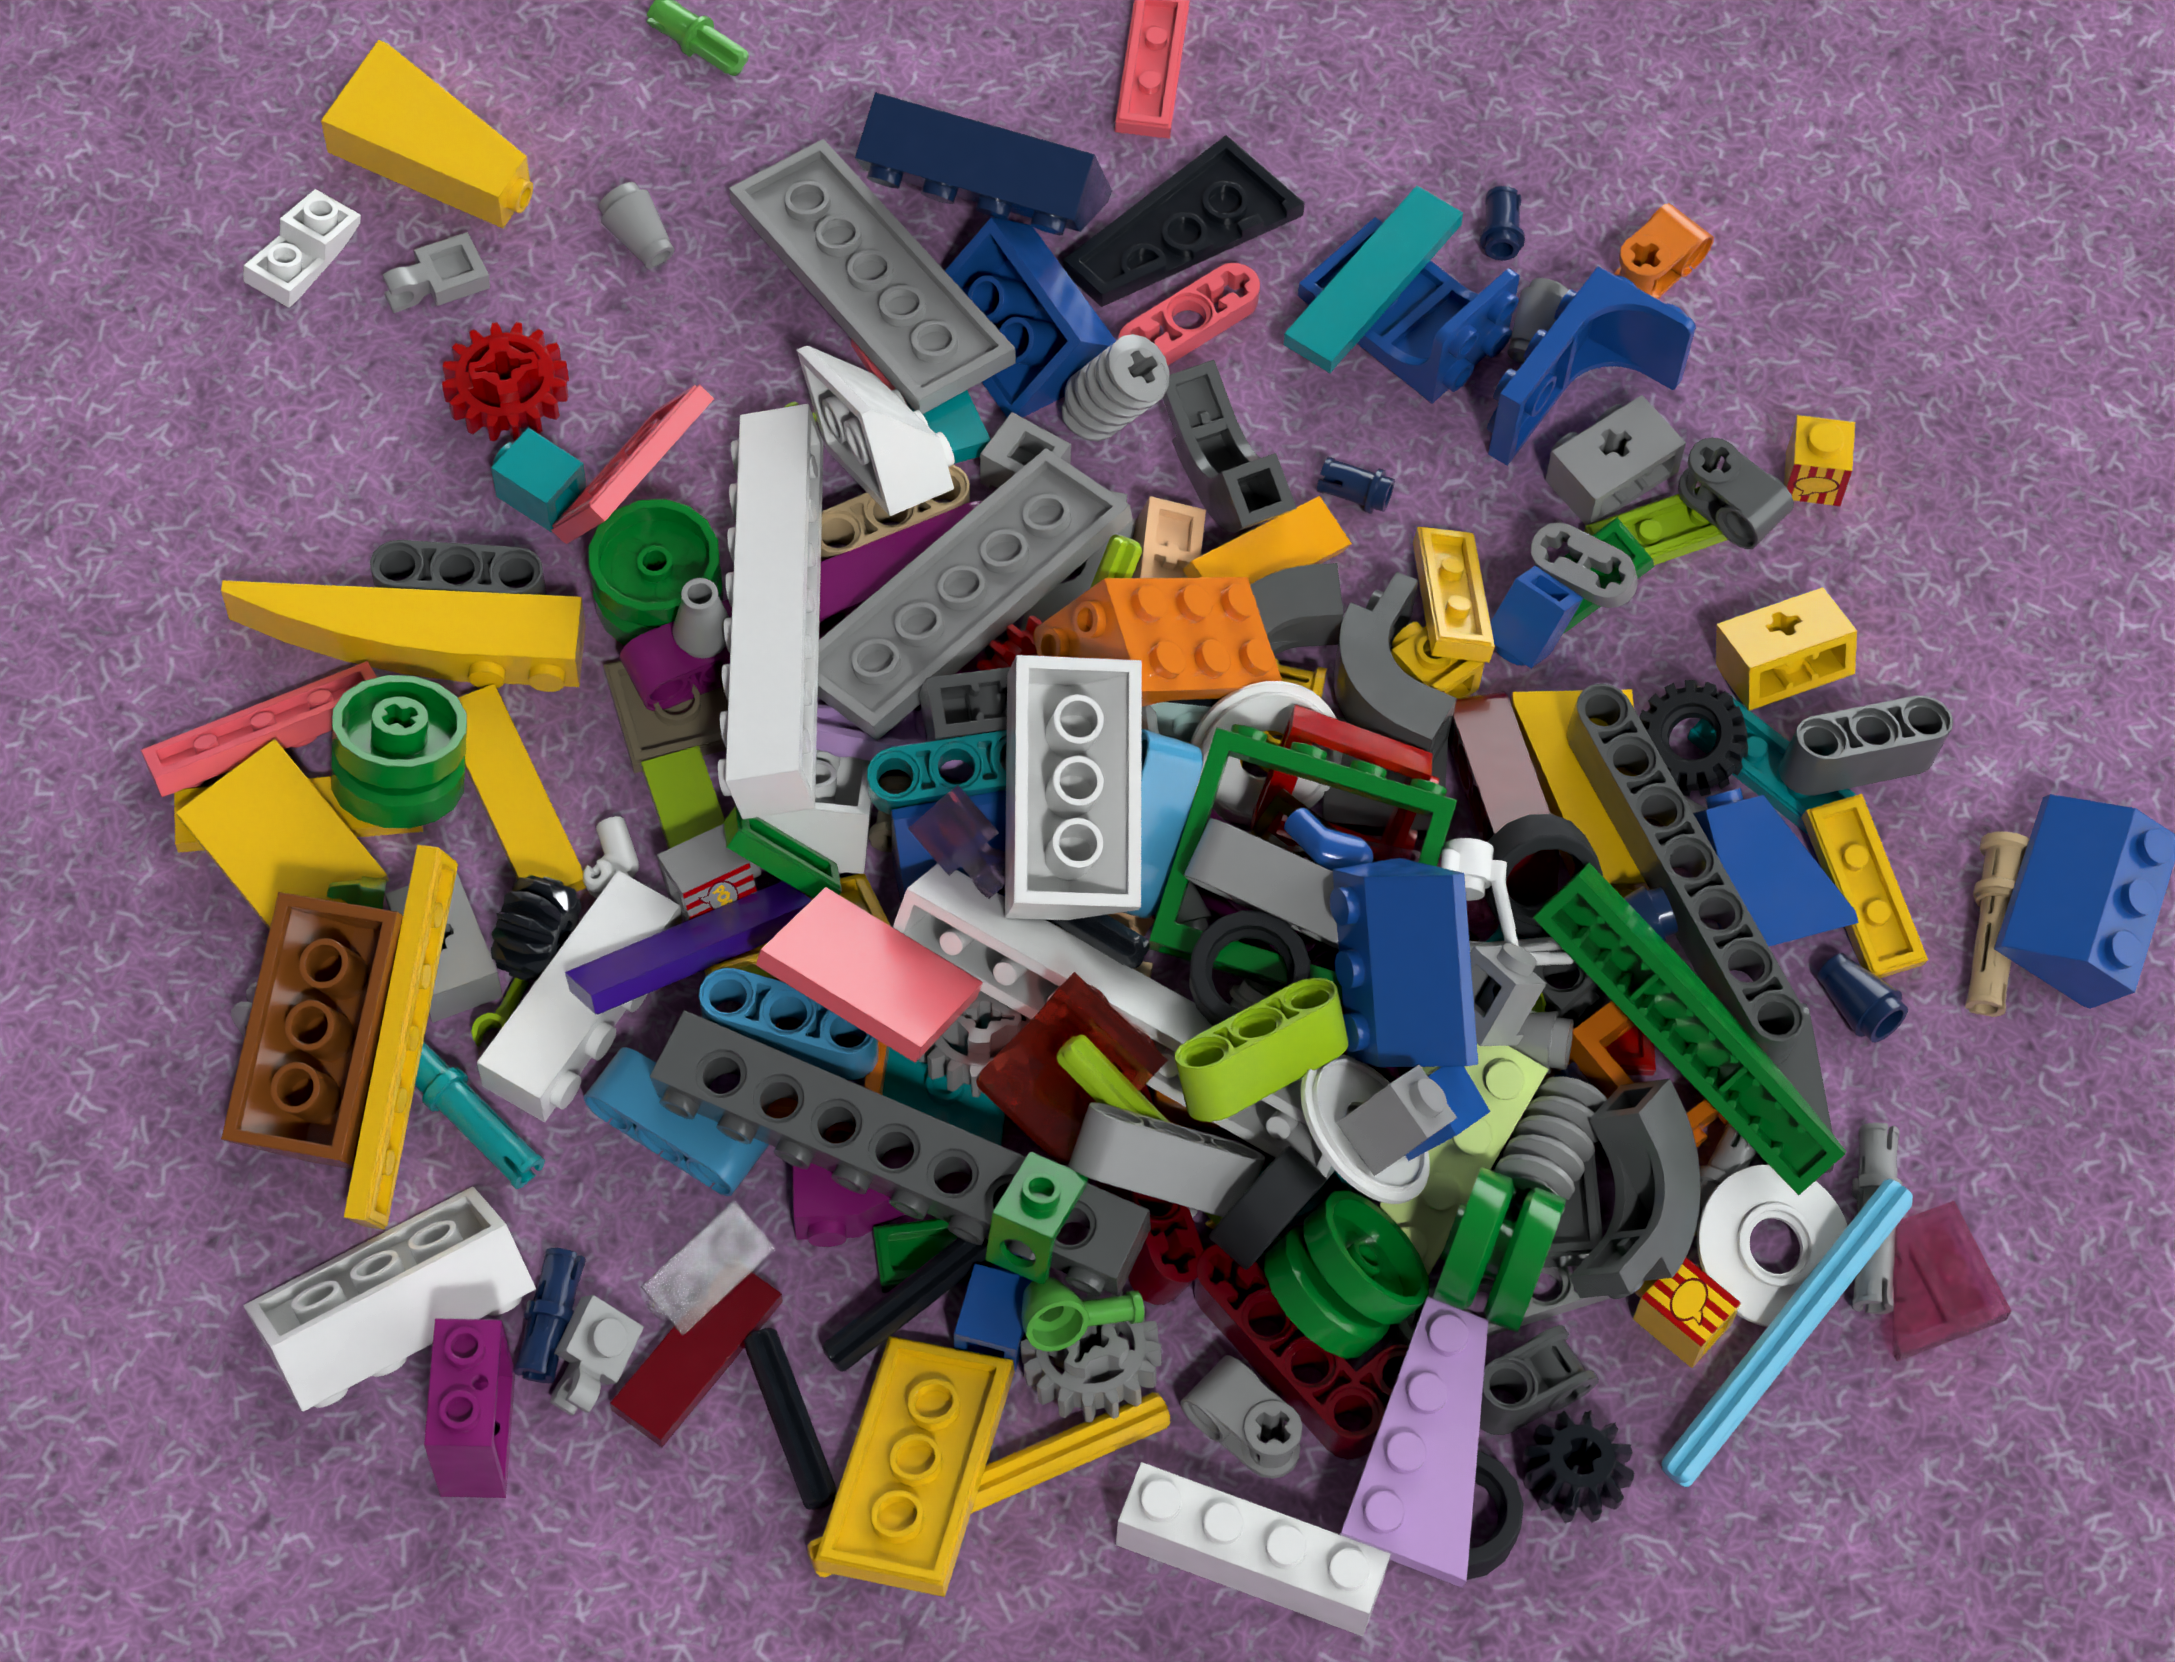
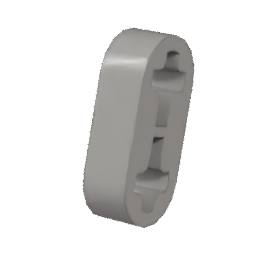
(1589, 553)

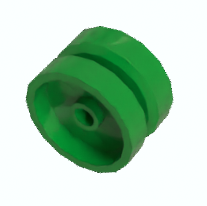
(645, 560)
(398, 751)
(1498, 1249)
(1346, 1274)

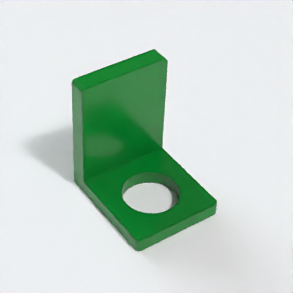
(1033, 1213)

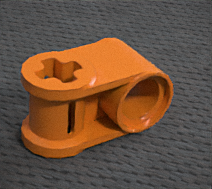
(1663, 251)

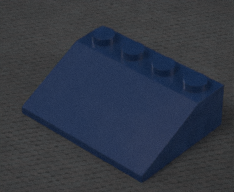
(981, 164)

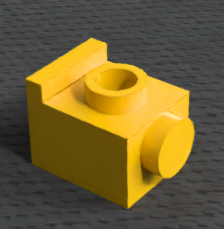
(1448, 675)

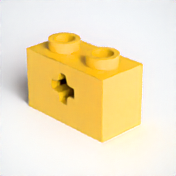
(1786, 648)

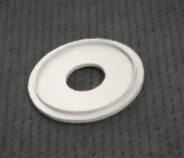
(1265, 708)
(1325, 1102)
(1726, 1231)

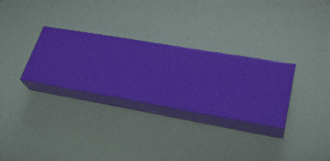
(685, 948)

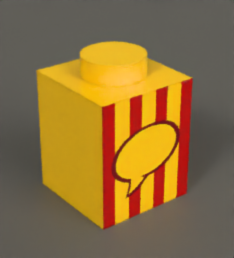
(1819, 460)
(1686, 1311)

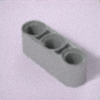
(1265, 879)
(1163, 1159)

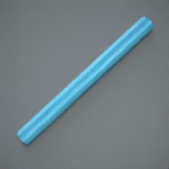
(1786, 1333)

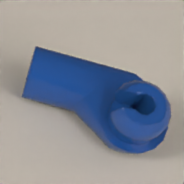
(1326, 846)

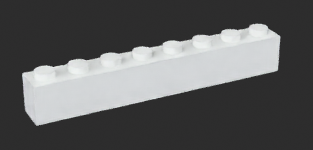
(774, 614)
(1031, 958)

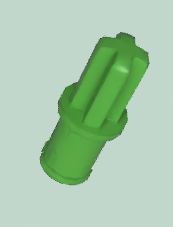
(697, 36)

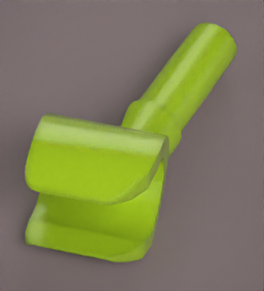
(502, 1013)

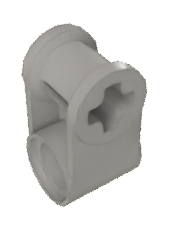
(1238, 1409)

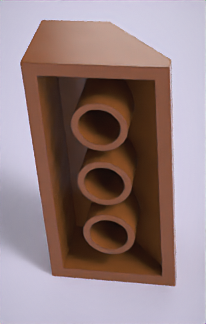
(313, 1030)

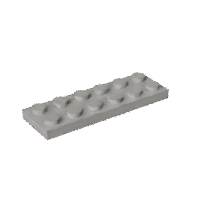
(872, 276)
(965, 590)

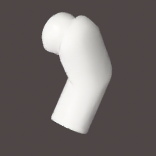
(618, 855)

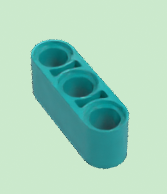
(923, 765)

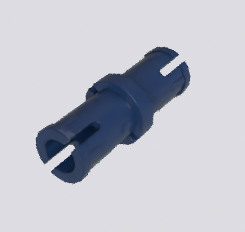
(549, 1314)

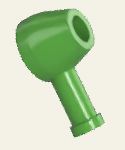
(1058, 1318)

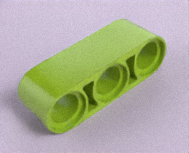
(1261, 1049)

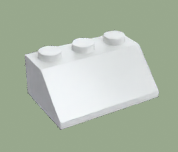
(876, 433)

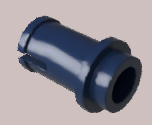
(1502, 235)
(1356, 484)

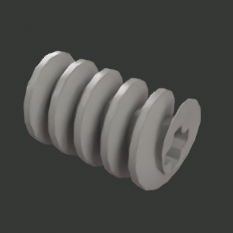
(1115, 388)
(1552, 1139)

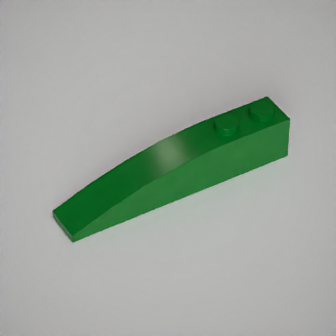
(1689, 1026)

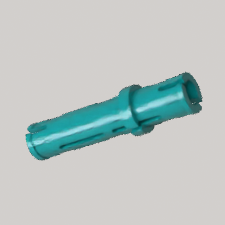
(447, 1091)

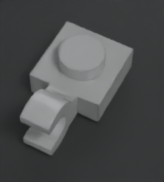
(442, 269)
(597, 1351)

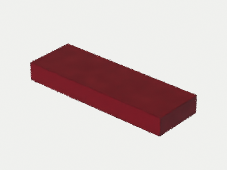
(690, 1364)

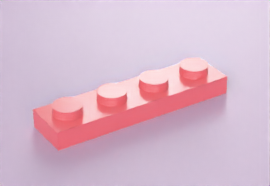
(224, 744)

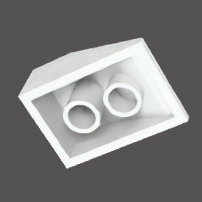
(841, 813)

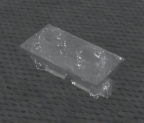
(707, 1268)

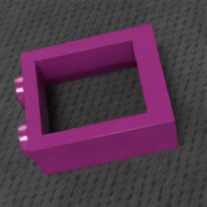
(466, 1398)

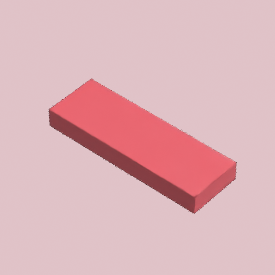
(1152, 67)

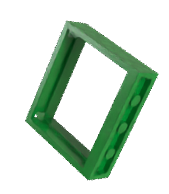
(1306, 763)

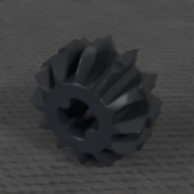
(533, 925)
(1566, 1486)

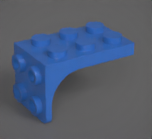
(1434, 326)
(1594, 328)

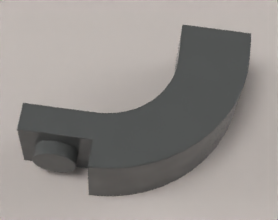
(1222, 466)
(1300, 606)
(1371, 684)
(1655, 1190)

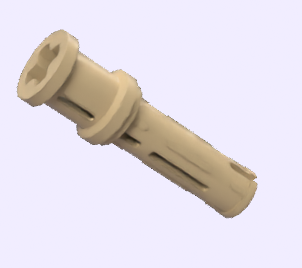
(1992, 894)

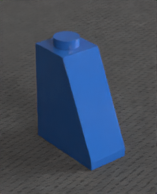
(1772, 869)

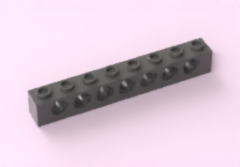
(704, 1050)

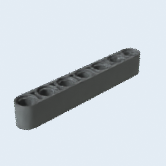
(1683, 846)

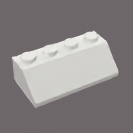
(1073, 787)
(383, 1297)

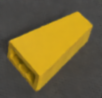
(425, 139)
(1568, 793)

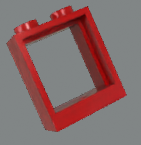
(1310, 726)

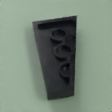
(1184, 221)

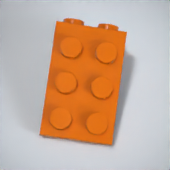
(1189, 632)

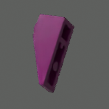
(831, 1213)

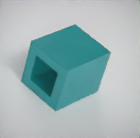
(537, 478)

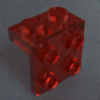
(1038, 1090)

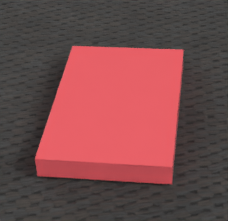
(631, 464)
(869, 974)

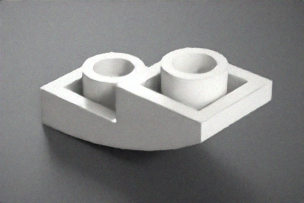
(306, 245)

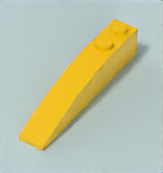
(423, 632)

